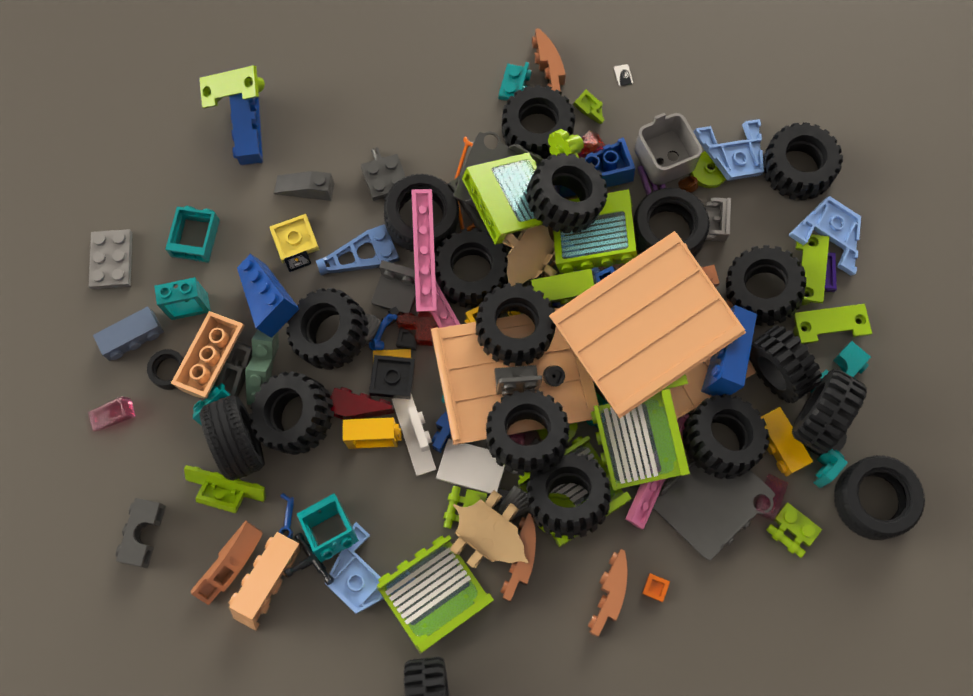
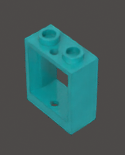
(188, 252)
(174, 301)
(311, 517)

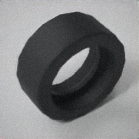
(154, 362)

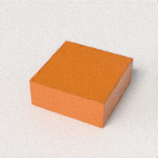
(655, 587)

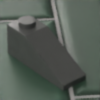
(306, 185)

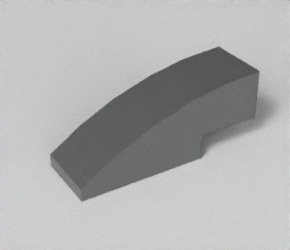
(233, 371)

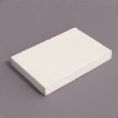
(470, 467)

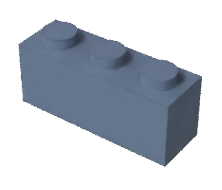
(128, 334)

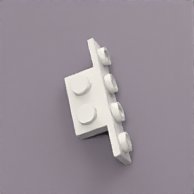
(414, 435)

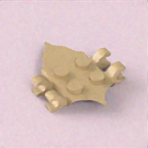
(530, 255)
(488, 532)

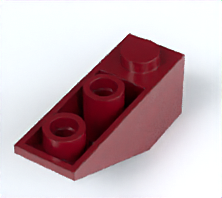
(354, 406)

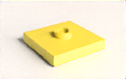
(294, 237)

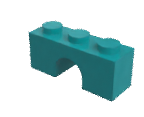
(850, 360)

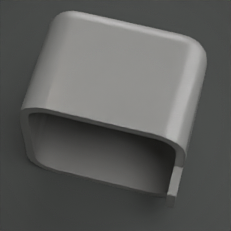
(665, 136)

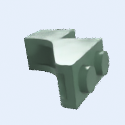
(261, 364)

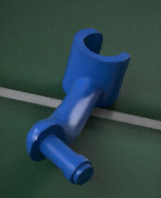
(376, 343)
(288, 515)

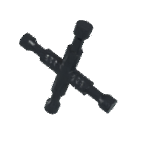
(311, 559)

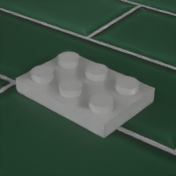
(110, 259)

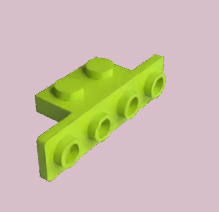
(221, 492)

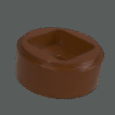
(688, 183)

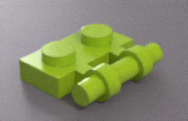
(470, 498)
(798, 525)

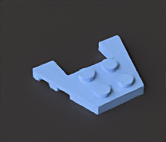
(735, 158)
(838, 223)
(353, 578)

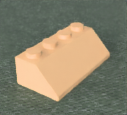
(207, 355)

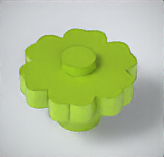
(564, 143)

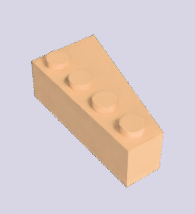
(263, 580)

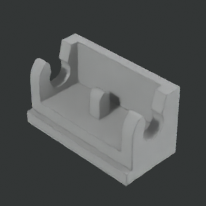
(719, 215)

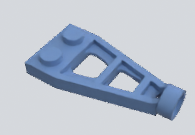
(382, 246)

